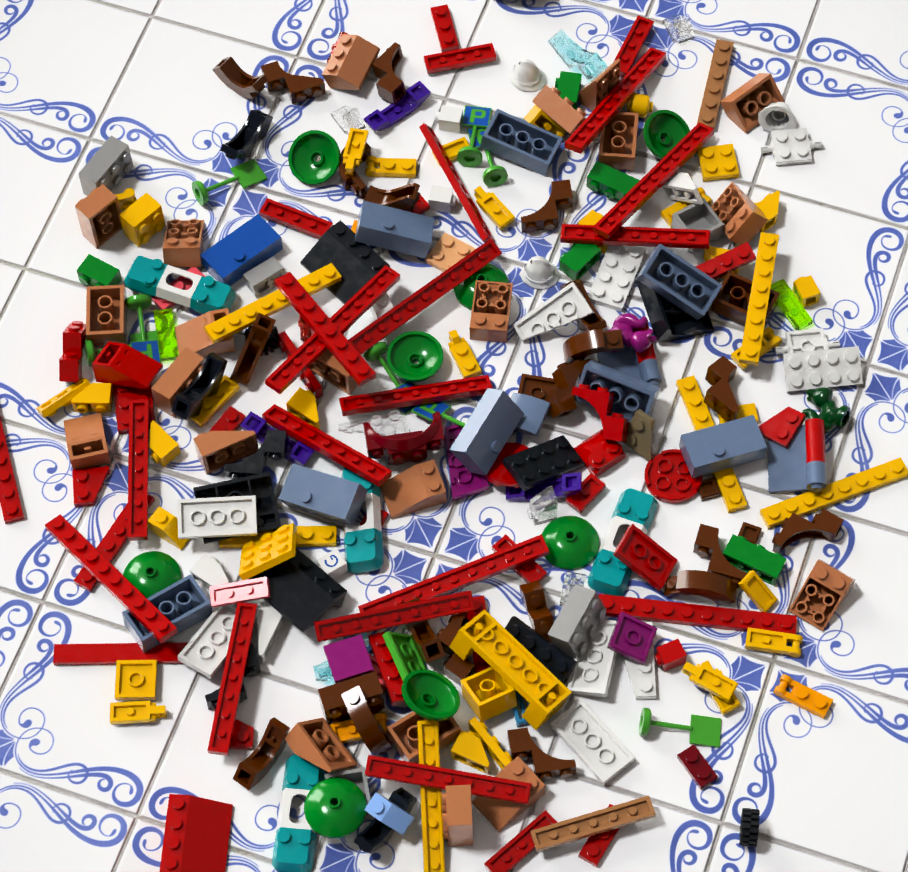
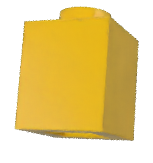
(806, 291)

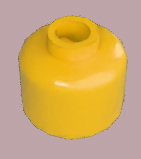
(640, 104)

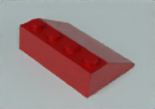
(196, 835)

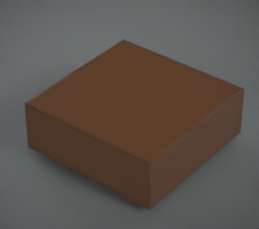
(708, 489)
(750, 532)

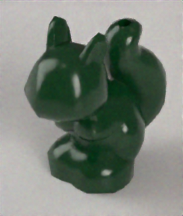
(830, 413)

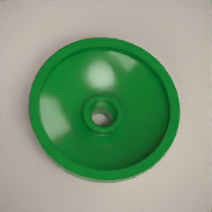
(665, 126)
(304, 155)
(465, 291)
(415, 347)
(573, 552)
(165, 572)
(430, 695)
(335, 820)

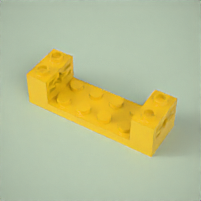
(514, 664)

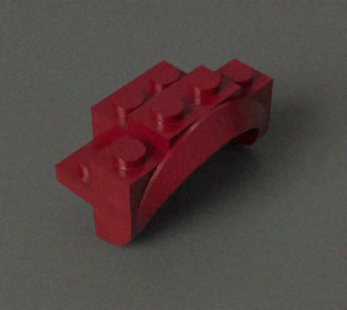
(405, 446)

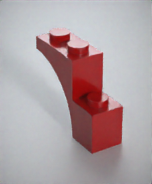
(73, 344)
(613, 426)

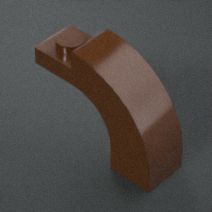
(238, 80)
(354, 181)
(590, 343)
(701, 583)
(425, 639)
(366, 722)
(265, 755)

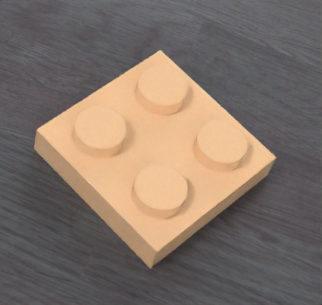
(447, 252)

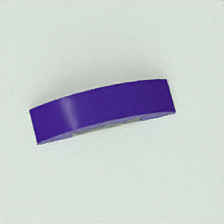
(405, 106)
(296, 451)
(563, 487)

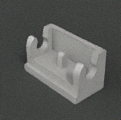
(262, 277)

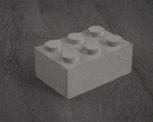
(106, 166)
(577, 621)

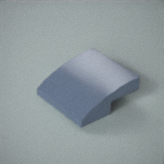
(534, 412)

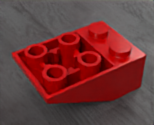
(125, 366)

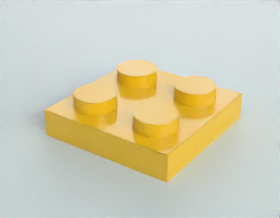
(718, 162)
(136, 680)

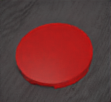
(498, 473)
(669, 478)

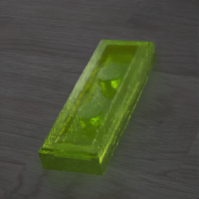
(791, 306)
(166, 334)

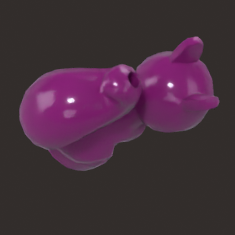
(640, 339)

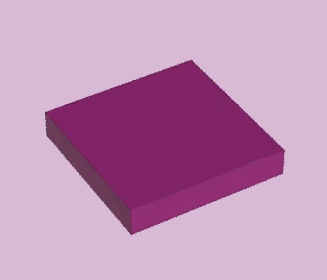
(632, 638)
(348, 658)

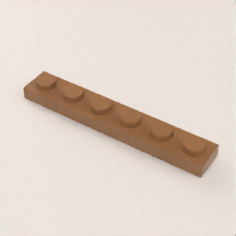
(715, 83)
(592, 823)

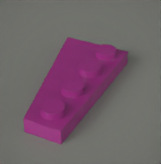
(462, 481)

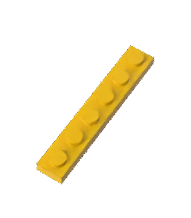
(306, 537)

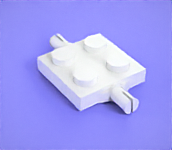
(791, 146)
(806, 341)

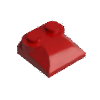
(600, 453)

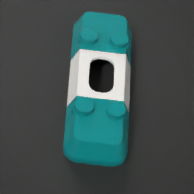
(205, 295)
(364, 543)
(608, 572)
(295, 842)

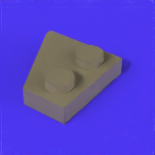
(641, 435)

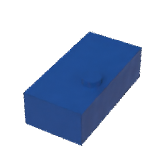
(241, 251)

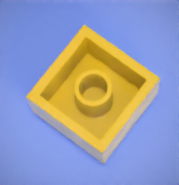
(142, 220)
(488, 694)

